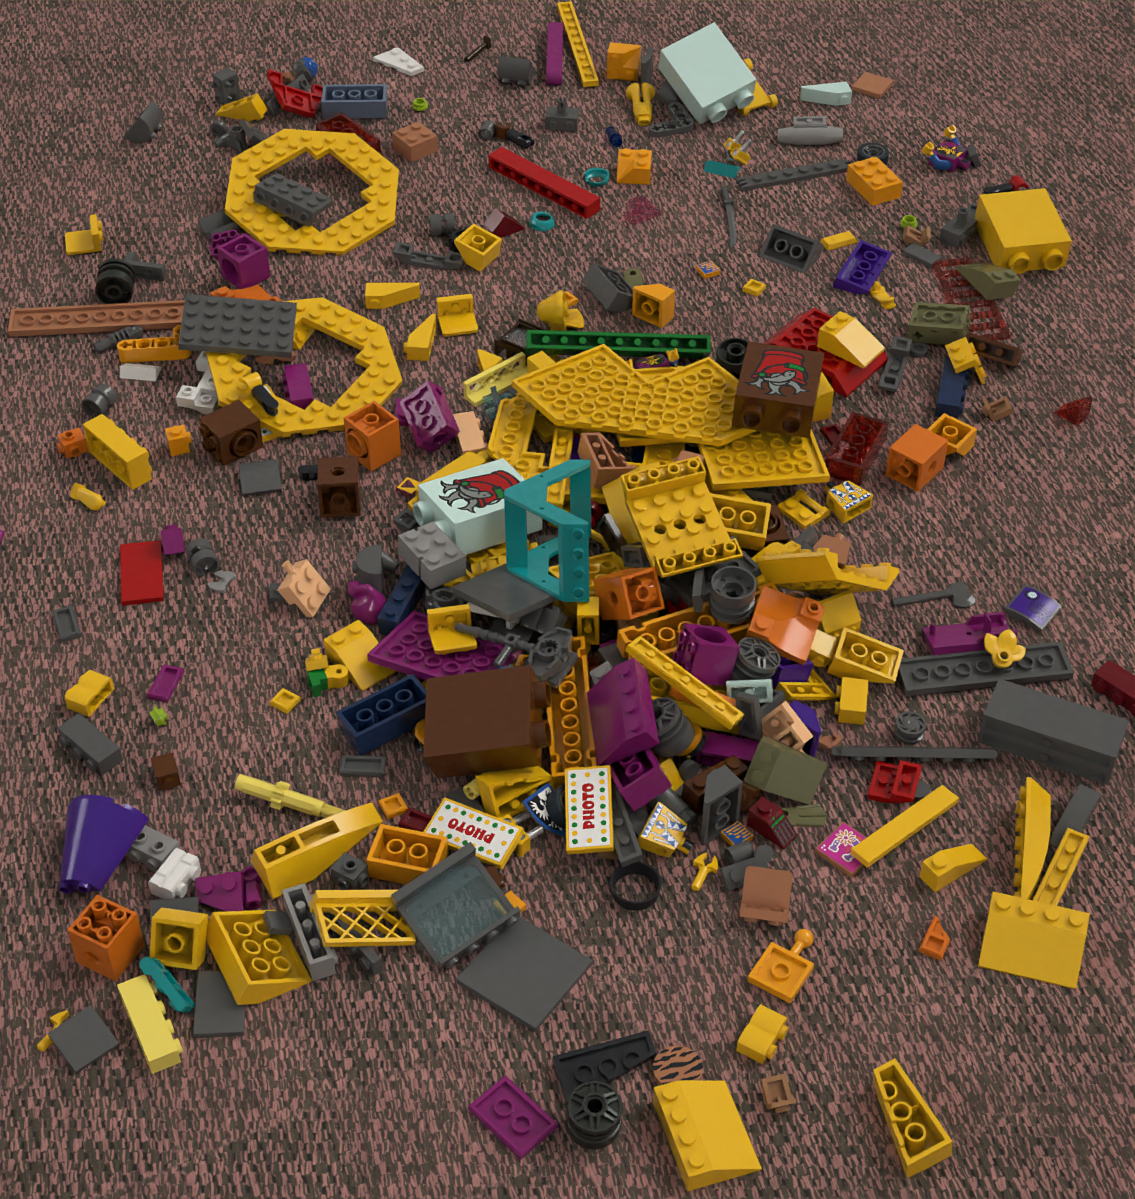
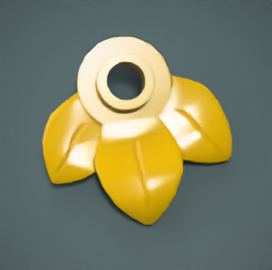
(1004, 645)

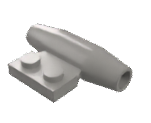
(810, 131)

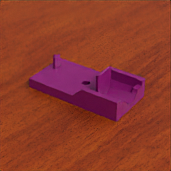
(964, 636)

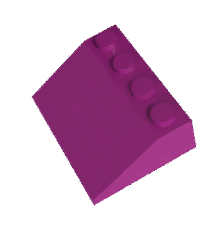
(622, 713)

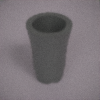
(676, 805)

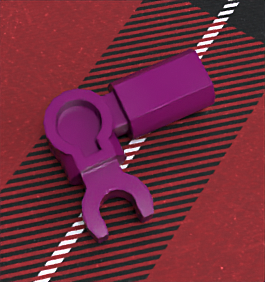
(251, 888)

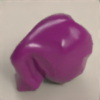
(366, 602)

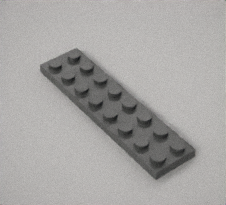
(976, 670)

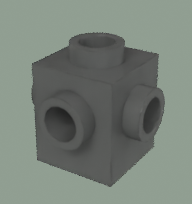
(350, 873)

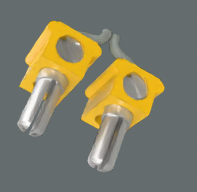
(737, 150)
(524, 844)

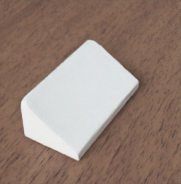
(139, 372)

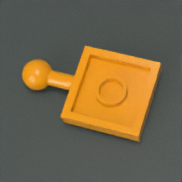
(782, 970)

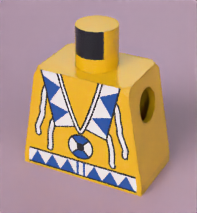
(847, 500)
(664, 833)

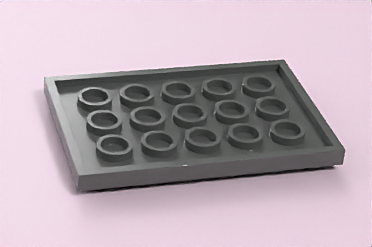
(237, 326)

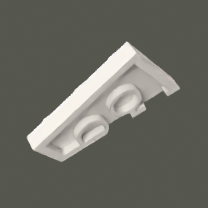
(399, 60)

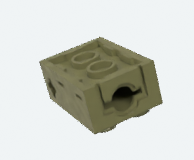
(939, 323)

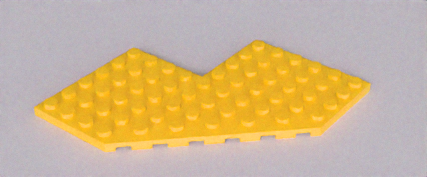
(609, 395)
(752, 460)

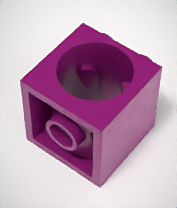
(243, 261)
(706, 653)

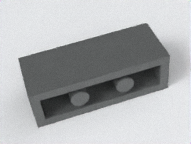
(89, 744)

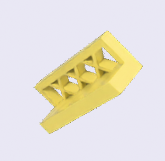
(502, 382)

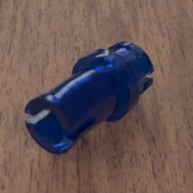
(614, 137)

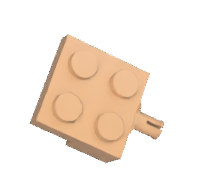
(303, 587)
(786, 727)

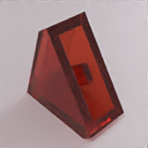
(1075, 411)

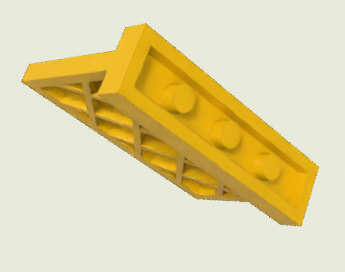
(359, 903)

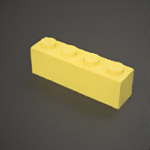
(149, 1023)

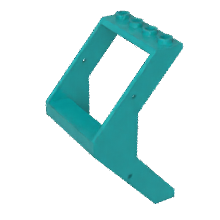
(572, 538)

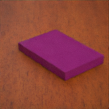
(513, 1117)

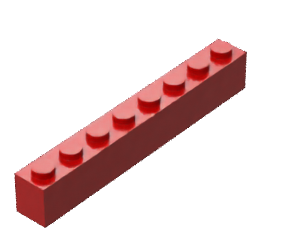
(544, 182)

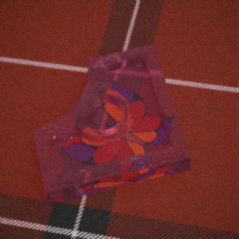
(640, 210)

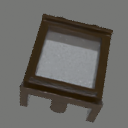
(514, 339)

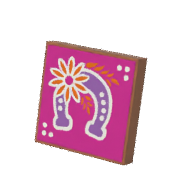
(837, 849)

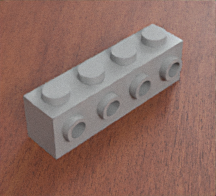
(151, 848)
(319, 959)

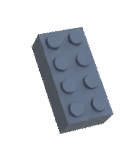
(355, 100)

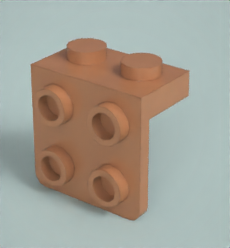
(766, 895)

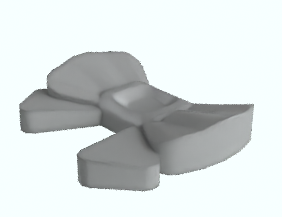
(225, 578)

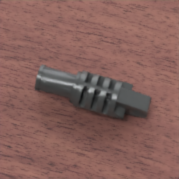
(117, 336)

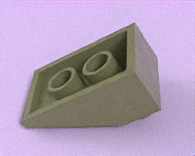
(991, 280)
(785, 771)

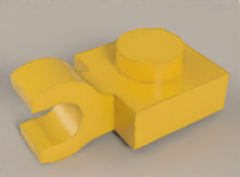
(316, 660)

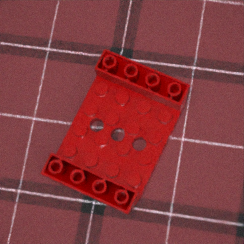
(803, 334)

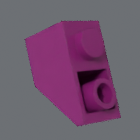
(172, 540)

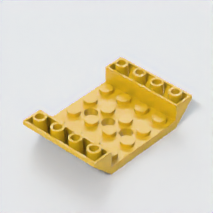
(674, 496)
(820, 575)

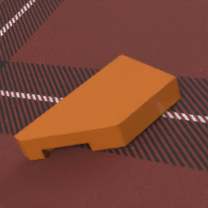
(935, 940)

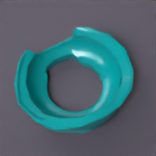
(597, 172)
(541, 225)

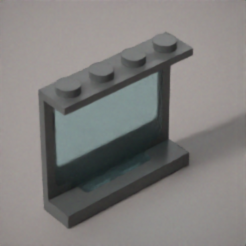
(454, 907)

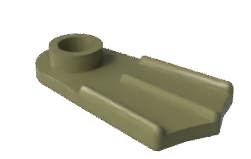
(633, 277)
(806, 815)

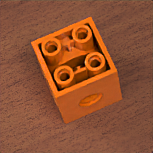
(372, 435)
(916, 457)
(628, 593)
(106, 937)

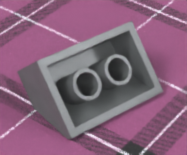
(791, 249)
(609, 288)
(721, 803)

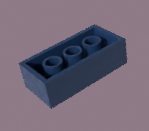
(383, 714)

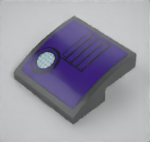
(1032, 607)

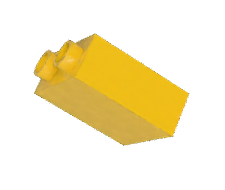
(1022, 230)

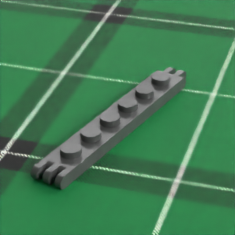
(792, 174)
(903, 753)

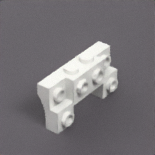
(203, 397)

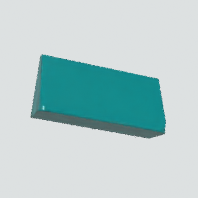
(721, 168)

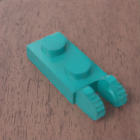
(167, 984)

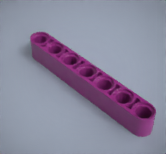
(554, 53)

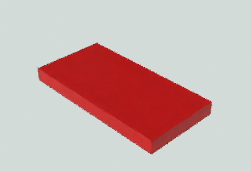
(141, 572)

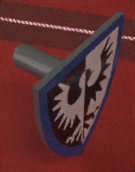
(536, 808)

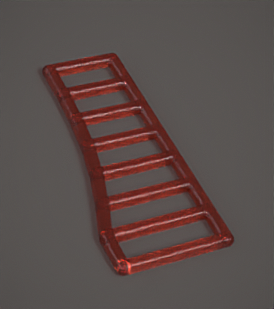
(994, 311)

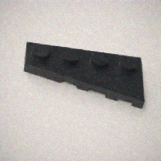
(603, 1061)

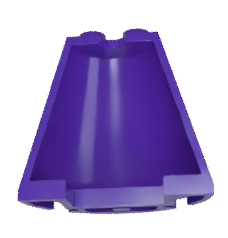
(96, 841)

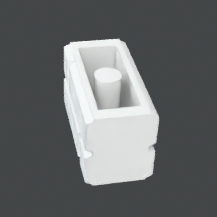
(175, 875)

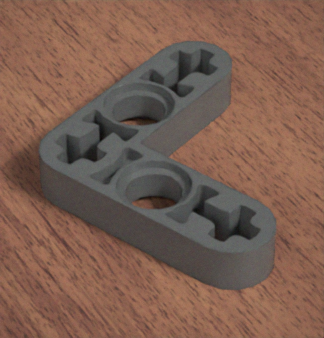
(678, 125)

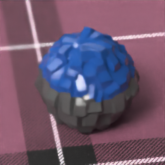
(307, 67)

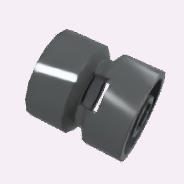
(436, 224)
(99, 400)
(202, 556)

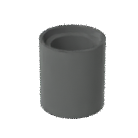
(487, 130)
(739, 852)

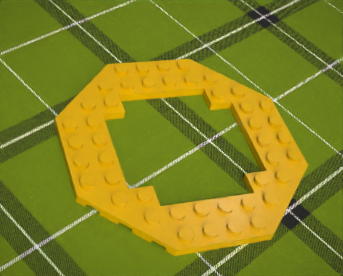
(338, 238)
(375, 384)
(513, 434)

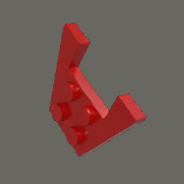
(294, 99)

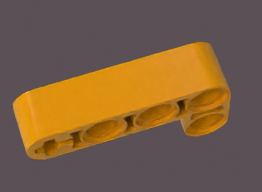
(152, 349)

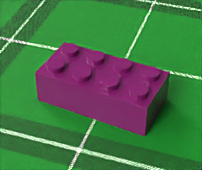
(639, 778)

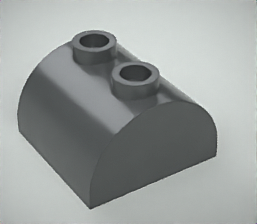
(515, 70)
(146, 124)
(370, 567)

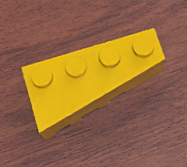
(910, 1120)

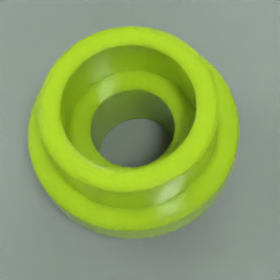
(419, 104)
(908, 220)
(159, 716)

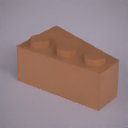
(604, 461)

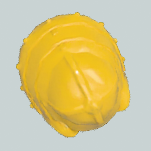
(557, 314)

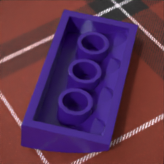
(862, 268)

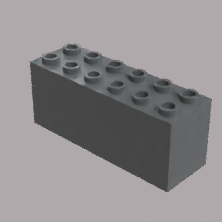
(1053, 731)

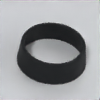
(636, 868)

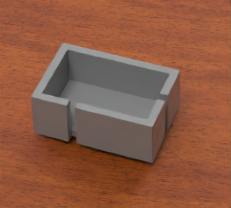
(432, 555)

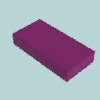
(165, 683)

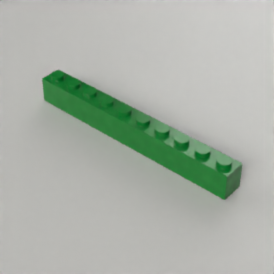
(621, 343)

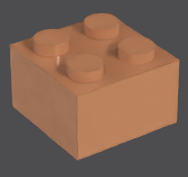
(415, 141)

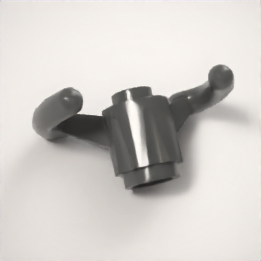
(235, 138)

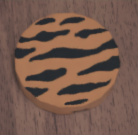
(677, 1064)

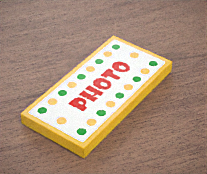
(588, 810)
(490, 835)

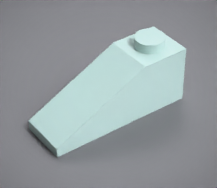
(830, 93)

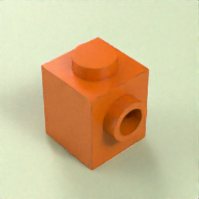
(72, 443)

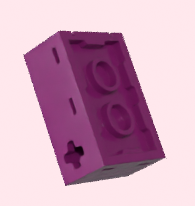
(429, 417)

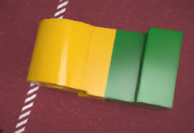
(327, 678)

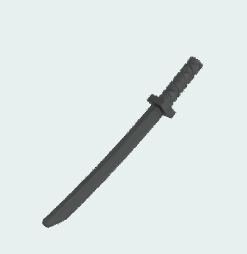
(728, 205)

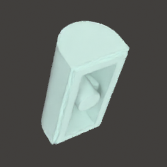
(761, 688)

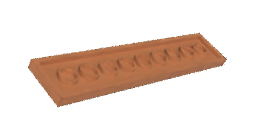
(95, 318)

